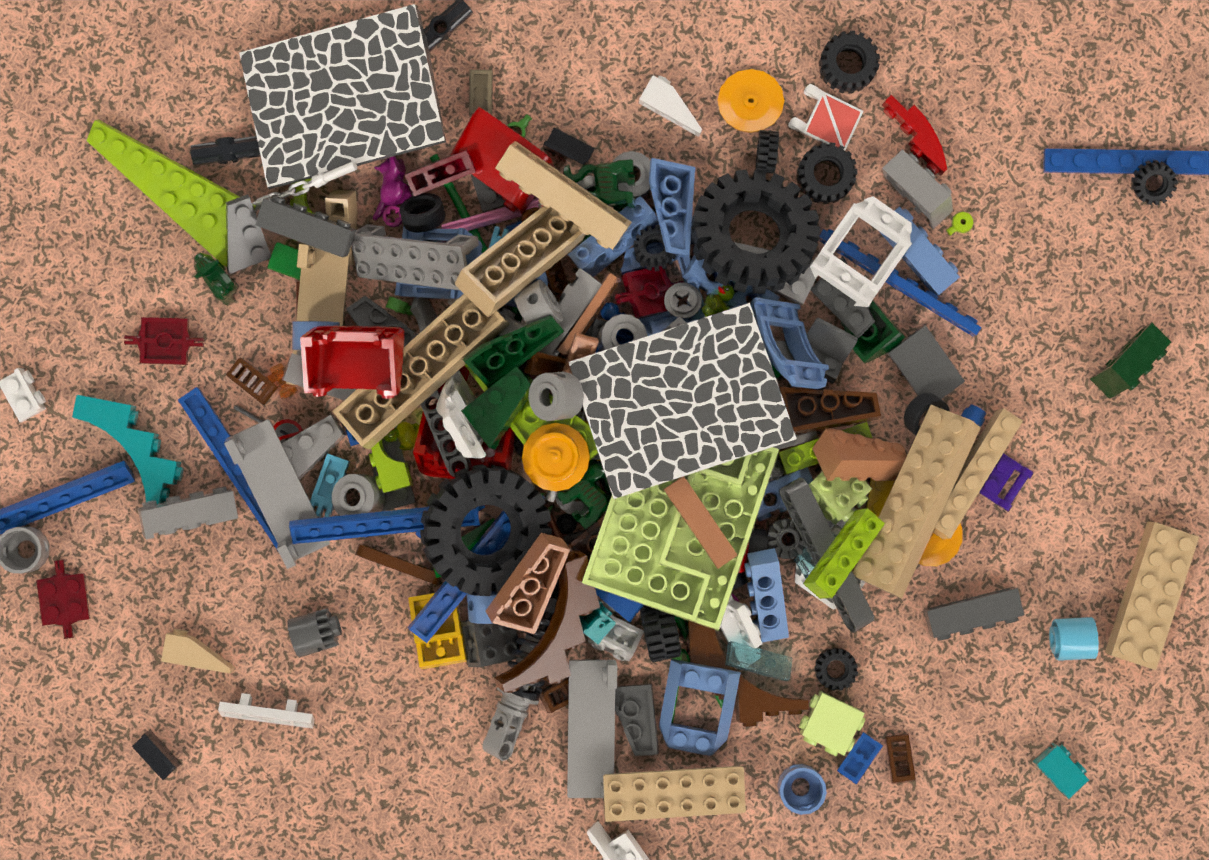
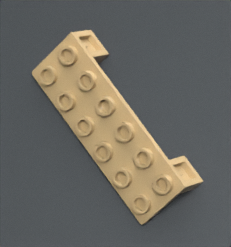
(321, 286)
(674, 793)

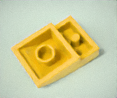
(446, 644)

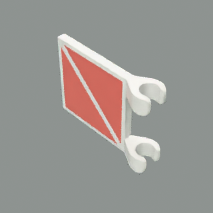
(830, 120)

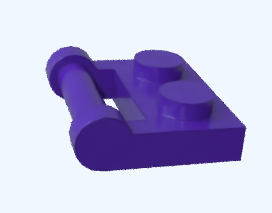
(998, 479)

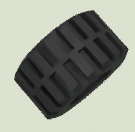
(854, 43)
(837, 156)
(660, 634)

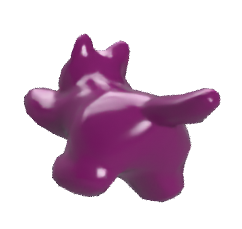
(393, 188)

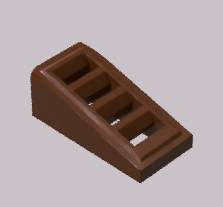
(239, 373)
(550, 708)
(908, 757)

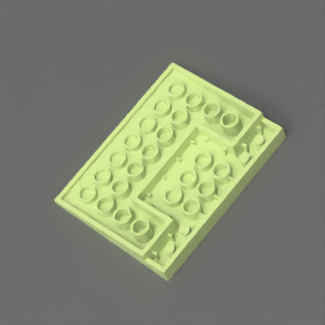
(655, 558)

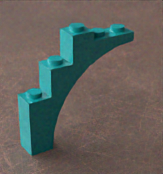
(140, 445)

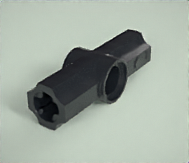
(452, 18)
(225, 150)

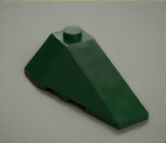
(878, 338)
(501, 355)

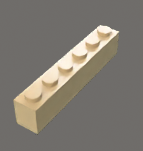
(563, 195)
(977, 470)

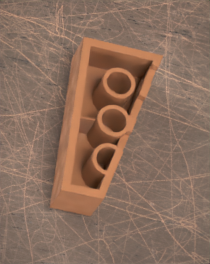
(858, 456)
(530, 586)

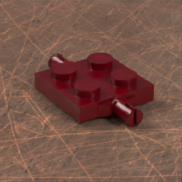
(646, 291)
(164, 341)
(63, 599)

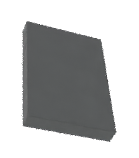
(925, 364)

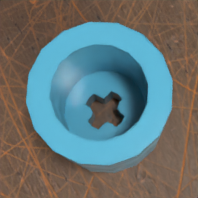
(1074, 638)

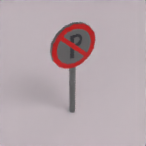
(284, 429)

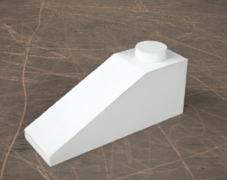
(666, 102)

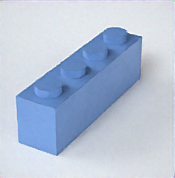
(926, 259)

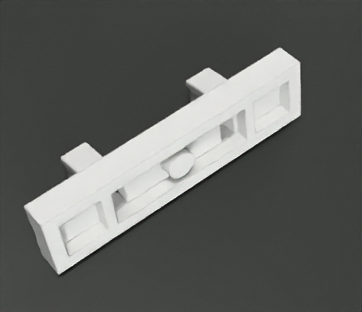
(285, 717)

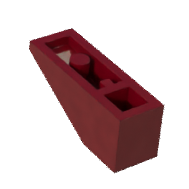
(440, 172)

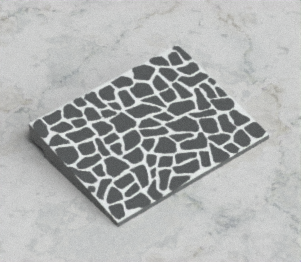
(343, 96)
(682, 401)

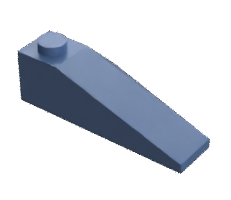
(673, 199)

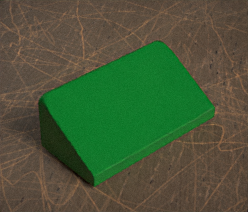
(285, 260)

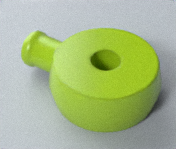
(956, 223)

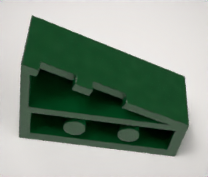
(1132, 361)
(498, 406)

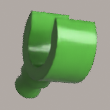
(522, 124)
(399, 306)

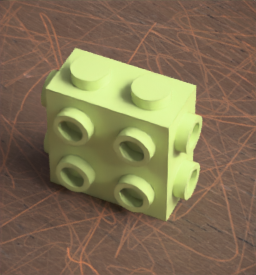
(839, 497)
(831, 724)

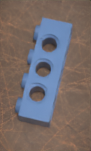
(594, 258)
(697, 277)
(774, 487)
(769, 609)

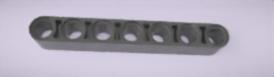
(441, 437)
(817, 539)

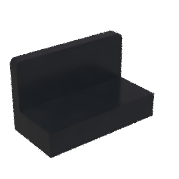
(568, 148)
(156, 754)

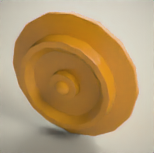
(750, 100)
(555, 457)
(939, 550)

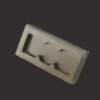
(480, 90)

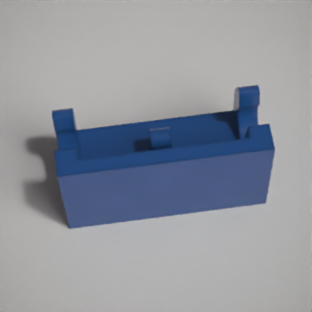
(860, 758)

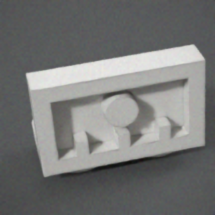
(22, 394)
(620, 640)

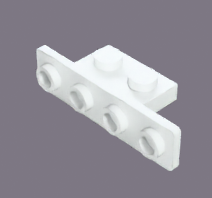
(738, 625)
(619, 848)

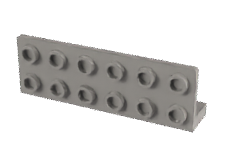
(408, 259)
(273, 486)
(590, 726)

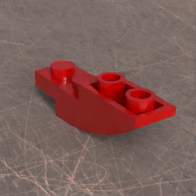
(925, 140)

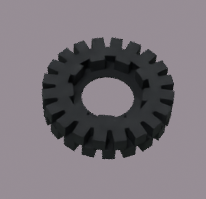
(743, 193)
(455, 500)

